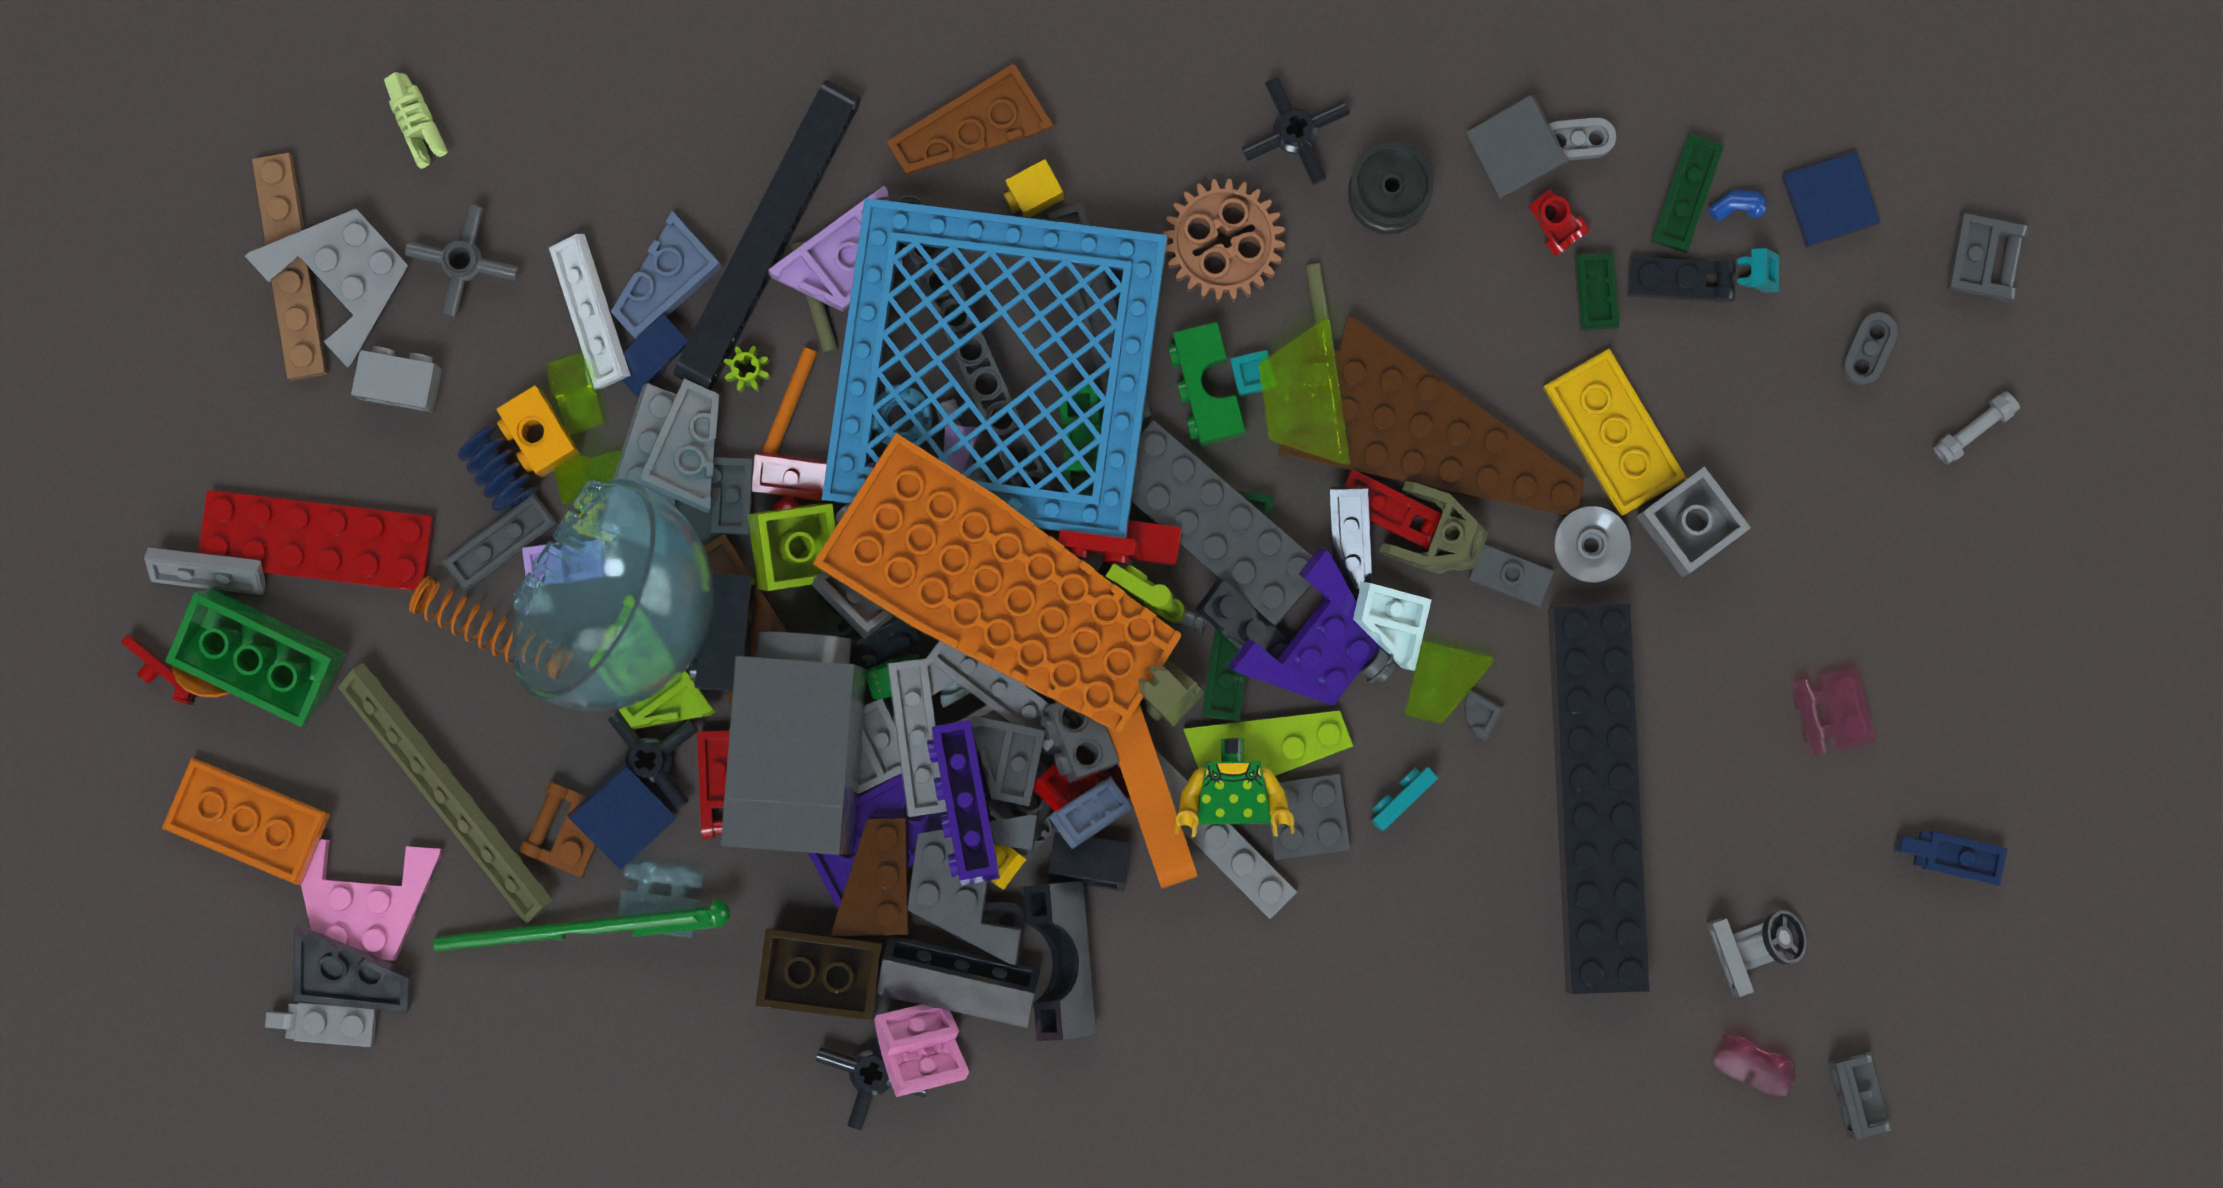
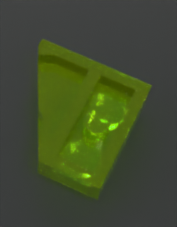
(1442, 680)

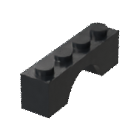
(1068, 1003)

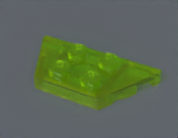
(1305, 396)

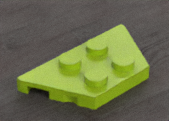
(673, 704)

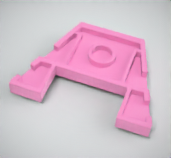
(368, 914)

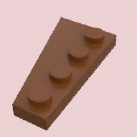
(977, 121)

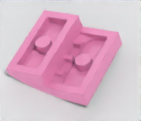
(920, 1048)

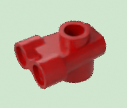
(1562, 227)

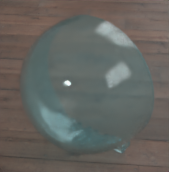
(616, 601)

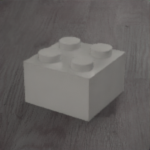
(1693, 522)

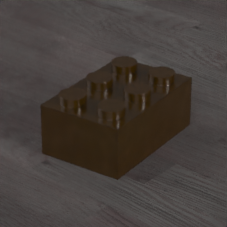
(820, 974)

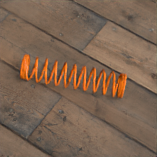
(431, 589)

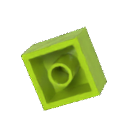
(788, 543)

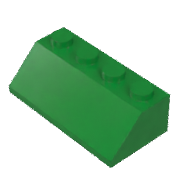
(254, 656)

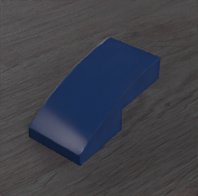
(652, 353)

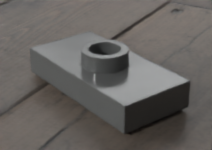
(1511, 576)

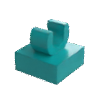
(1764, 270)

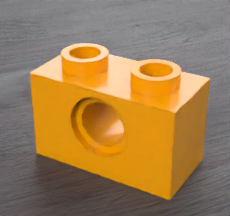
(555, 445)

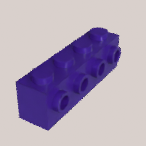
(965, 802)

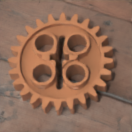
(1238, 270)

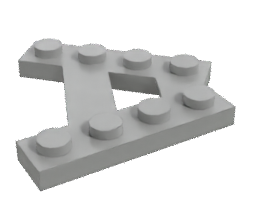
(911, 692)

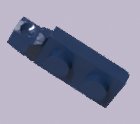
(1955, 856)

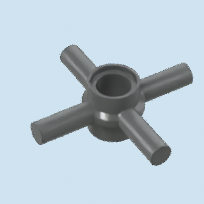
(449, 254)

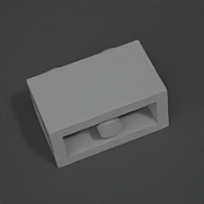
(397, 380)

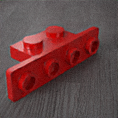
(1143, 543)

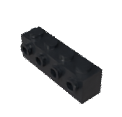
(957, 984)

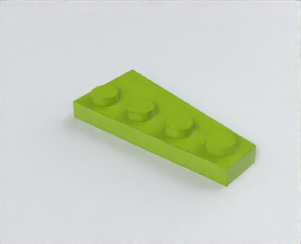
(1275, 742)

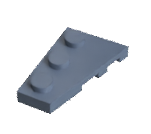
(668, 277)

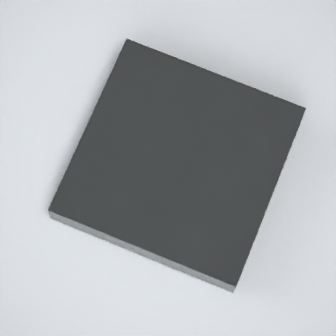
(1517, 147)

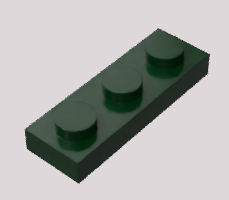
(1687, 193)

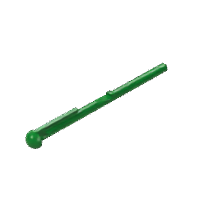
(641, 924)

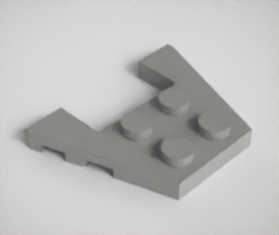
(350, 262)

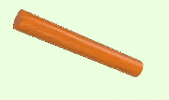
(789, 401)

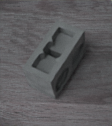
(1066, 740)

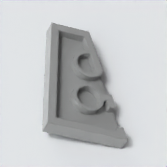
(684, 448)

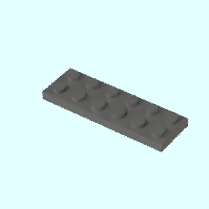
(1218, 525)

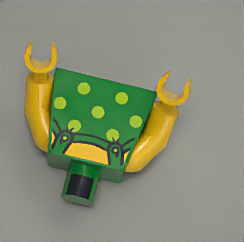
(1233, 793)

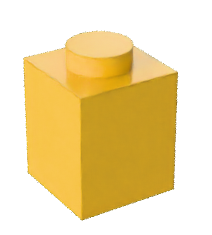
(1033, 190)

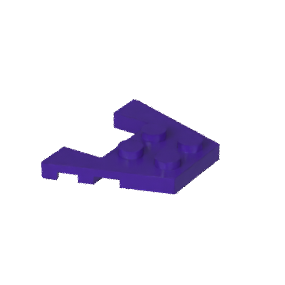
(1326, 649)

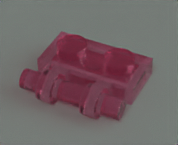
(1845, 709)

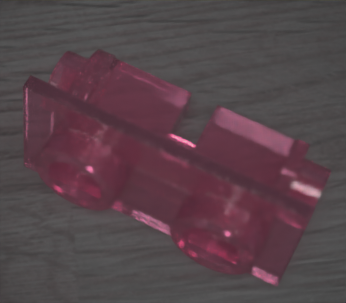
(1771, 1070)

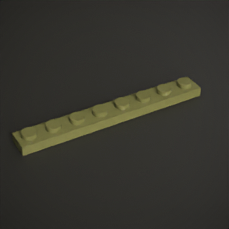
(444, 793)

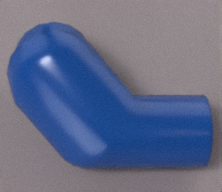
(1738, 199)

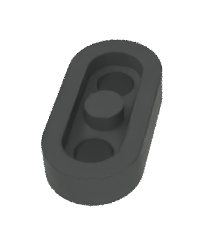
(1868, 350)

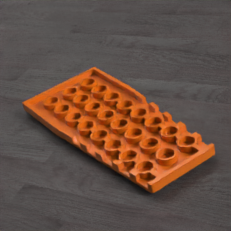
(994, 586)

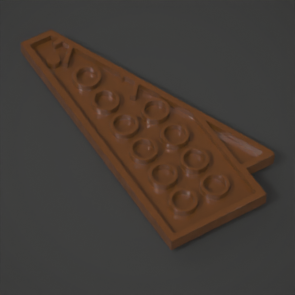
(1425, 432)

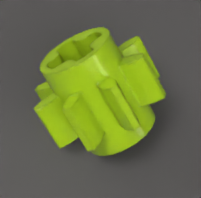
(743, 359)

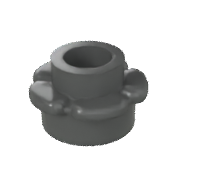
(1378, 666)

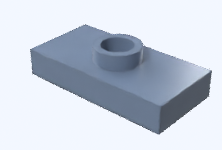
(1091, 812)

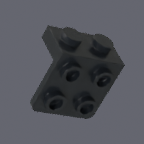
(884, 642)

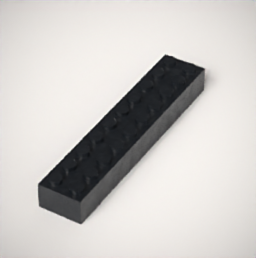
(1598, 799)

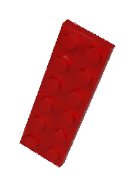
(319, 539)

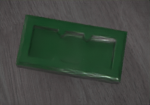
(1596, 291)

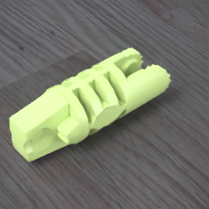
(414, 119)

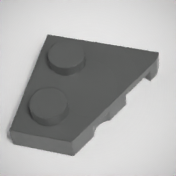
(1008, 758)

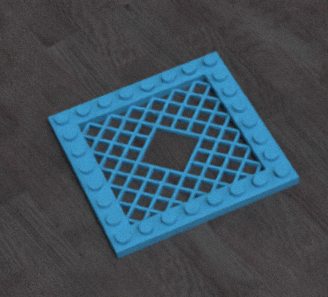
(1069, 244)

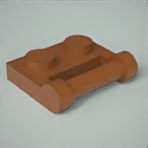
(572, 847)

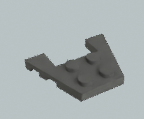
(961, 908)

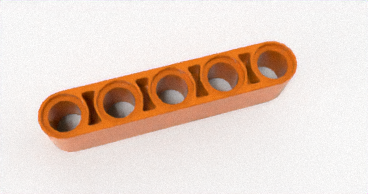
(1152, 802)

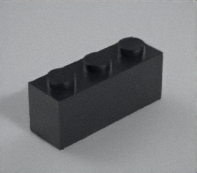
(727, 634)

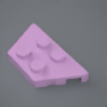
(827, 261)

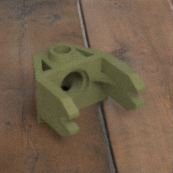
(1445, 551)
(1169, 693)

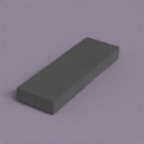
(500, 542)

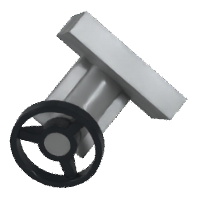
(1755, 947)

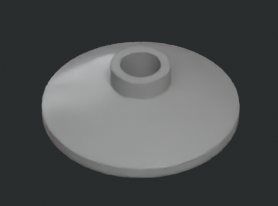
(1611, 539)

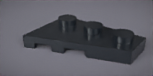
(346, 976)

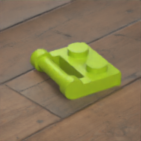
(1154, 597)

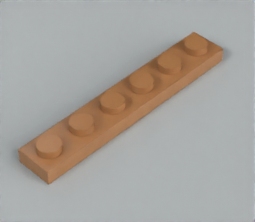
(293, 286)

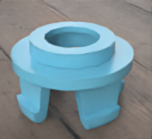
(912, 399)

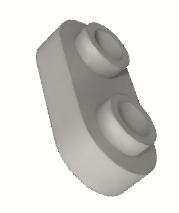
(1576, 137)

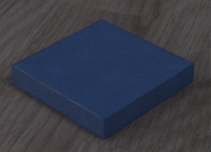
(1831, 199)
(622, 816)

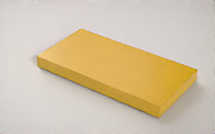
(1614, 433)

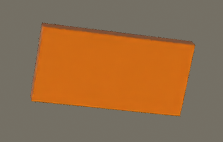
(246, 821)

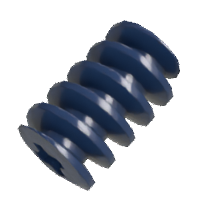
(494, 470)

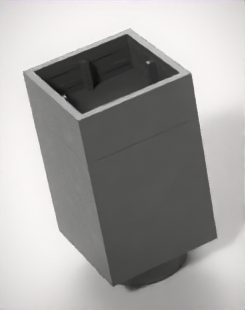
(794, 746)

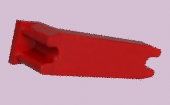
(155, 666)

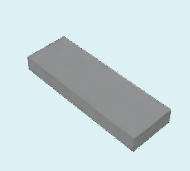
(205, 571)

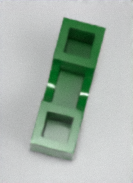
(1195, 353)
(1080, 437)

